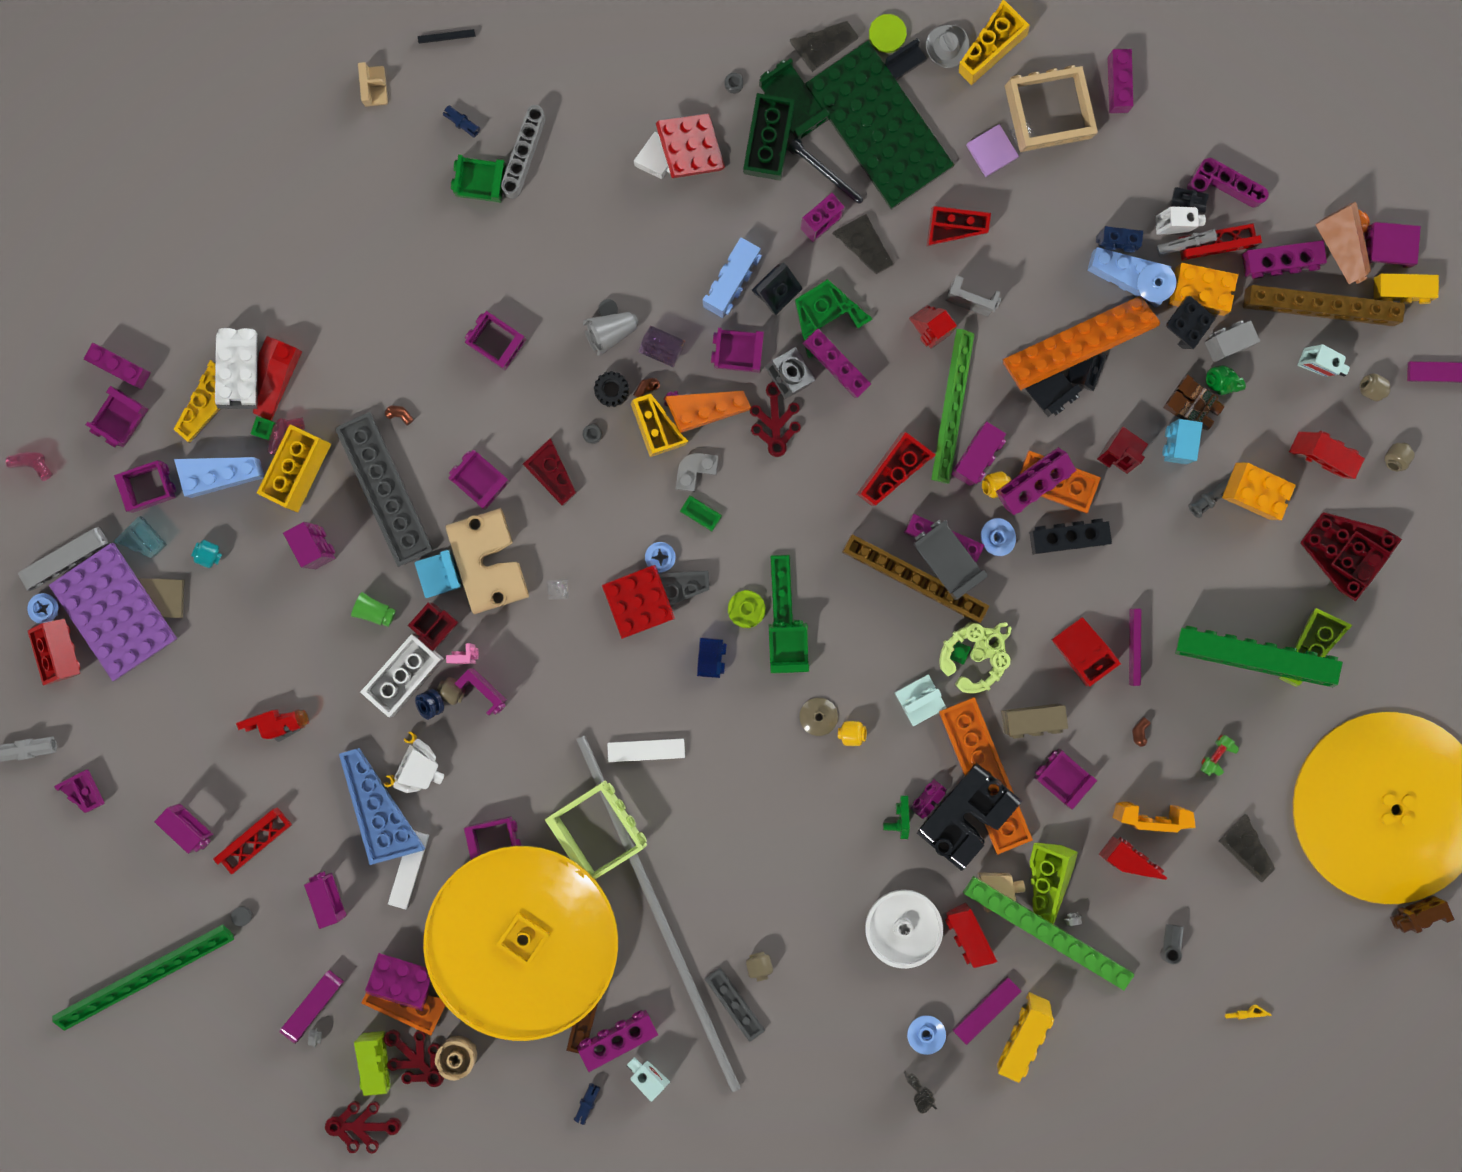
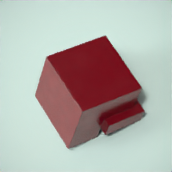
(1123, 451)
(432, 625)

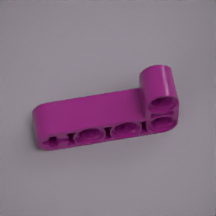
(1229, 187)
(311, 1007)

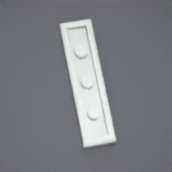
(646, 750)
(407, 876)

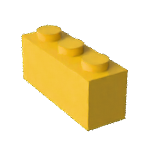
(1406, 288)

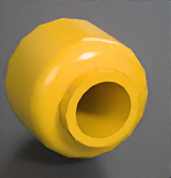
(993, 482)
(852, 733)

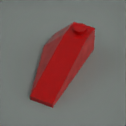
(275, 369)

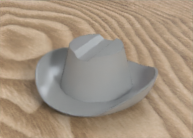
(947, 45)

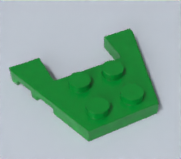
(822, 306)

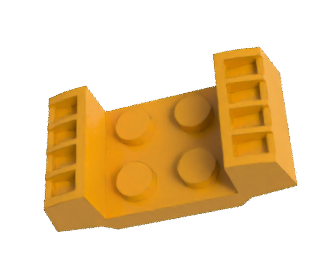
(1178, 818)

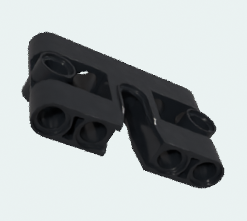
(973, 797)

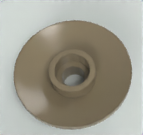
(814, 707)

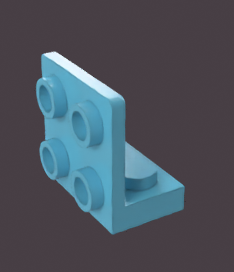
(438, 574)

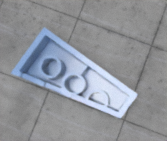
(1120, 270)
(732, 277)
(214, 474)

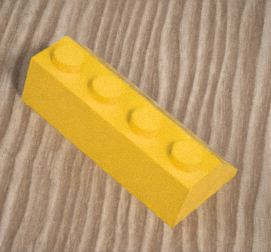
(293, 468)

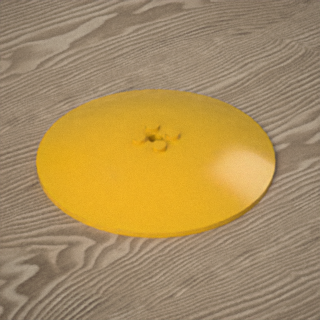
(1347, 802)
(511, 986)

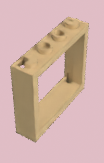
(1016, 109)

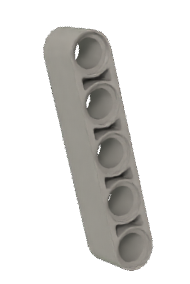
(523, 160)
(63, 559)

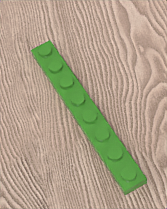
(953, 406)

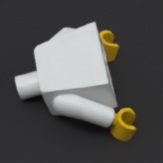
(416, 768)

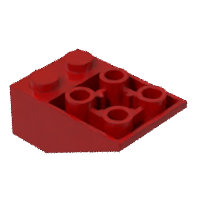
(1085, 652)
(1121, 856)

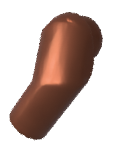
(646, 385)
(399, 411)
(1139, 732)

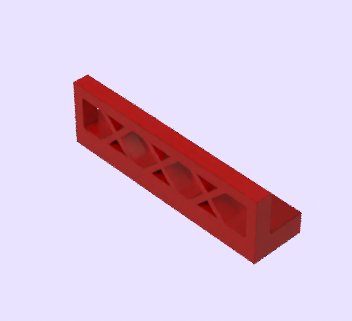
(1222, 247)
(248, 835)

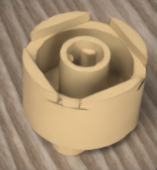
(466, 1053)

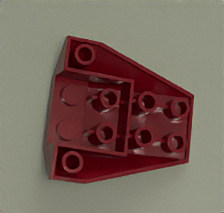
(1349, 551)

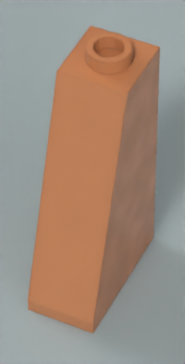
(1346, 242)

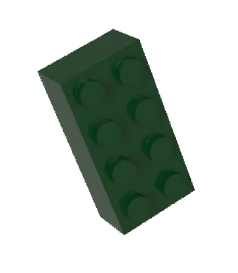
(768, 136)

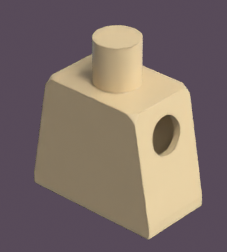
(1003, 883)

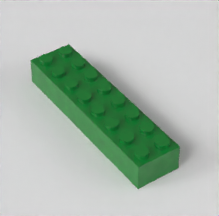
(1258, 657)

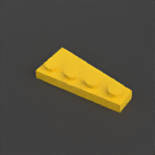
(200, 408)

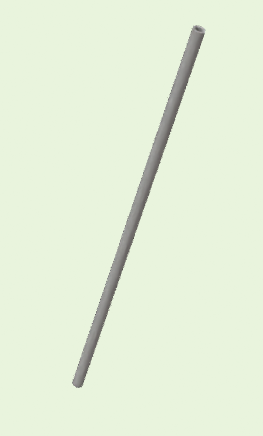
(662, 923)

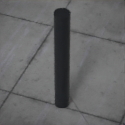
(446, 36)

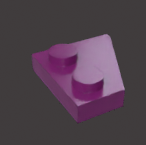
(82, 791)

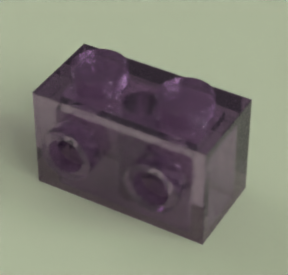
(661, 346)

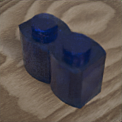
(710, 657)

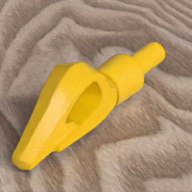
(1248, 1014)

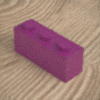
(1120, 81)
(117, 365)

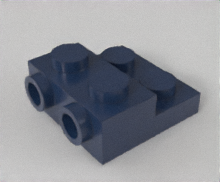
(1120, 238)

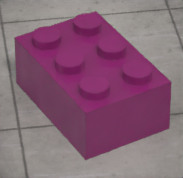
(979, 454)
(309, 545)
(399, 982)

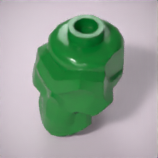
(1224, 380)

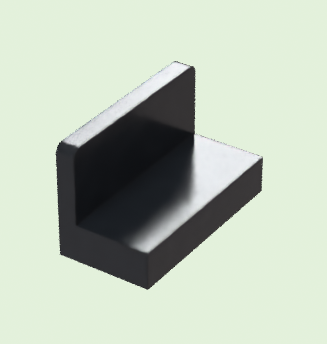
(905, 59)
(1087, 372)

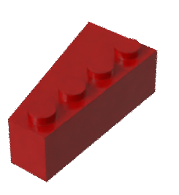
(896, 467)

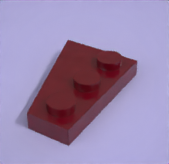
(550, 472)

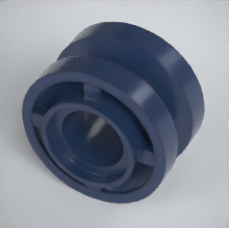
(429, 704)

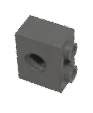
(794, 364)

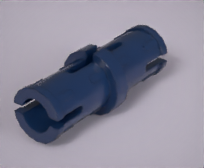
(461, 121)
(587, 1104)

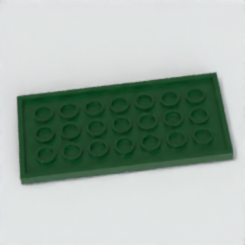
(879, 125)

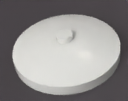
(904, 929)

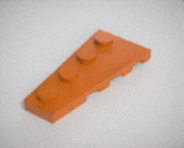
(701, 409)
(420, 1020)

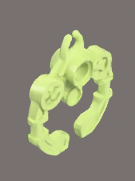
(982, 650)

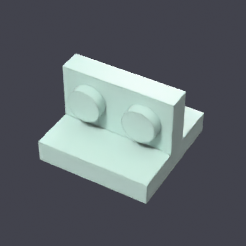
(920, 700)

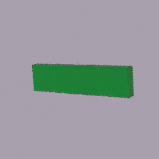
(781, 588)

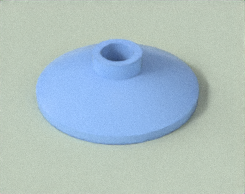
(1147, 286)
(1005, 537)
(926, 1044)

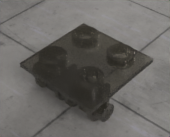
(924, 1097)

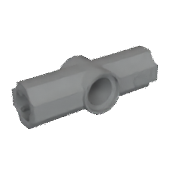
(27, 749)

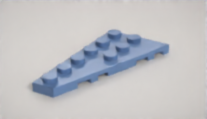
(380, 821)

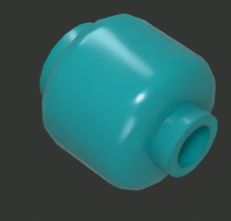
(206, 554)

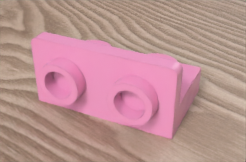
(461, 657)

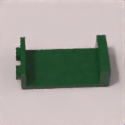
(787, 83)

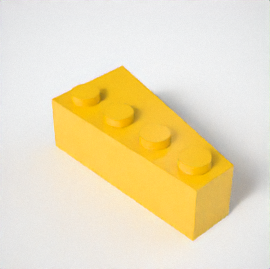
(998, 37)
(1026, 1038)

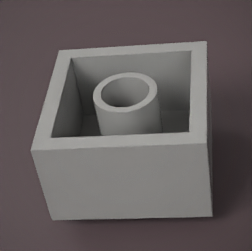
(1231, 341)

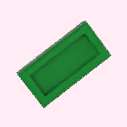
(701, 513)

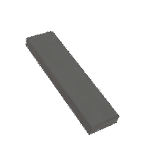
(734, 1004)

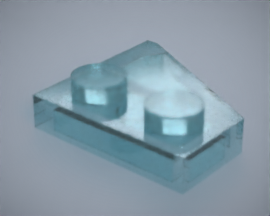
(141, 538)

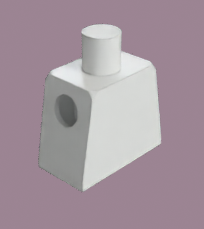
(652, 158)
(1179, 220)

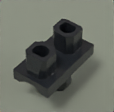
(1189, 198)

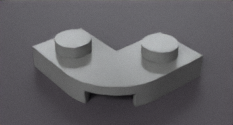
(692, 465)

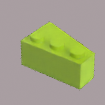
(372, 1063)

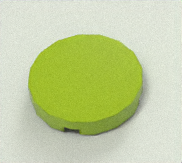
(887, 33)
(746, 609)

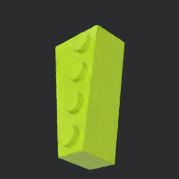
(1319, 636)

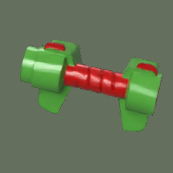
(1210, 765)

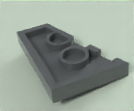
(684, 584)

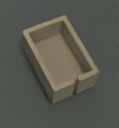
(1034, 720)

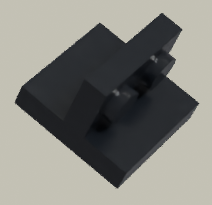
(777, 288)

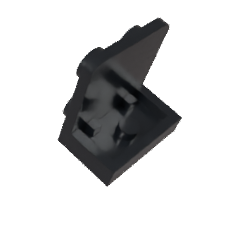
(1190, 322)
(1053, 393)

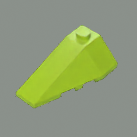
(1051, 874)

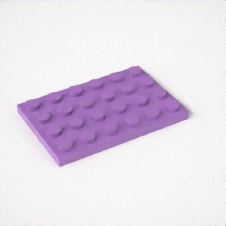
(113, 611)

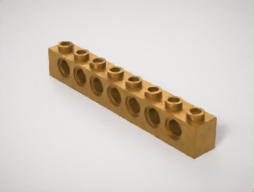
(1324, 305)
(913, 578)

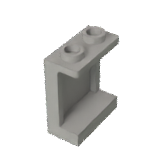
(971, 301)

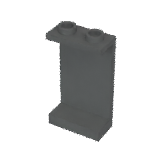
(949, 559)

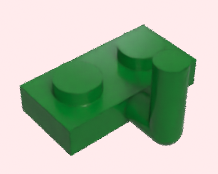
(903, 824)

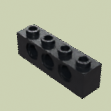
(1100, 537)

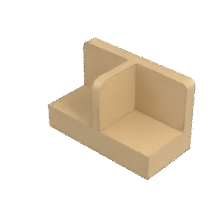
(372, 85)

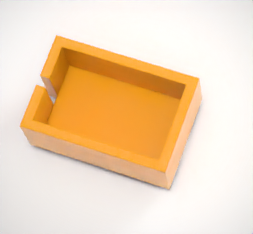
(1206, 285)
(1258, 491)

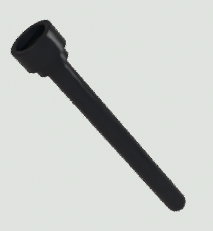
(797, 148)

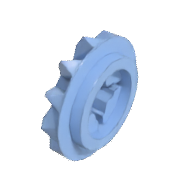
(667, 550)
(34, 606)

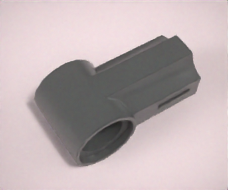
(1172, 941)

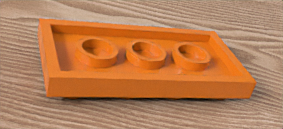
(1073, 492)

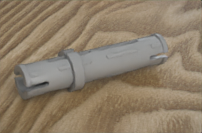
(1194, 240)

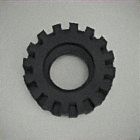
(611, 400)

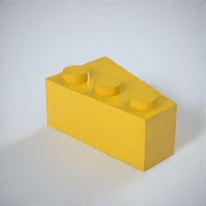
(655, 426)

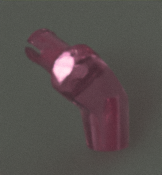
(279, 431)
(32, 460)

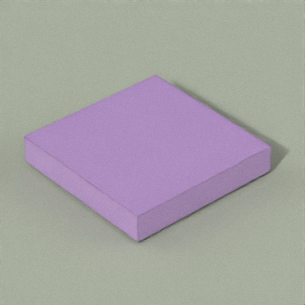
(992, 150)

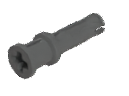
(1208, 499)

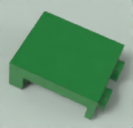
(478, 179)
(788, 647)

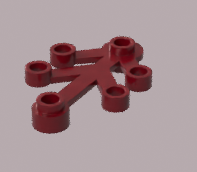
(775, 423)
(416, 1059)
(359, 1127)

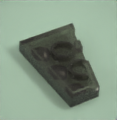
(823, 45)
(863, 240)
(1246, 847)

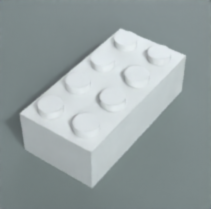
(401, 676)

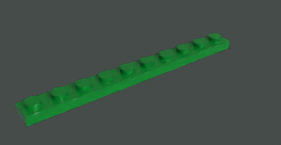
(143, 977)

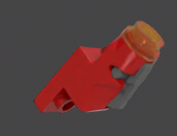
(276, 726)

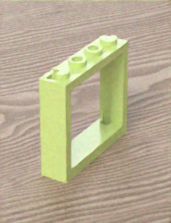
(569, 844)

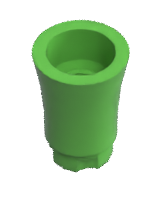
(372, 610)

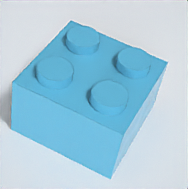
(1182, 441)

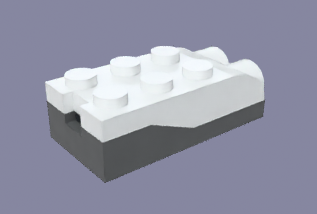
(236, 369)

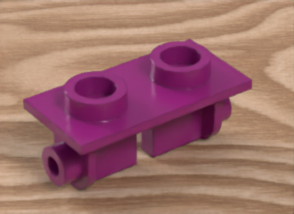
(933, 792)

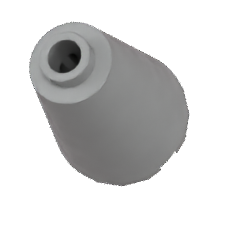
(609, 330)

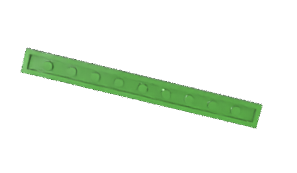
(1048, 933)

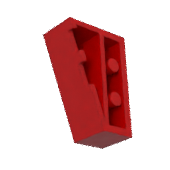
(956, 224)
(933, 325)
(1328, 452)

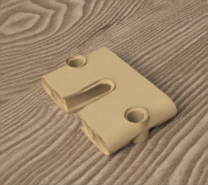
(472, 547)

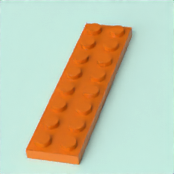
(1081, 342)
(972, 746)

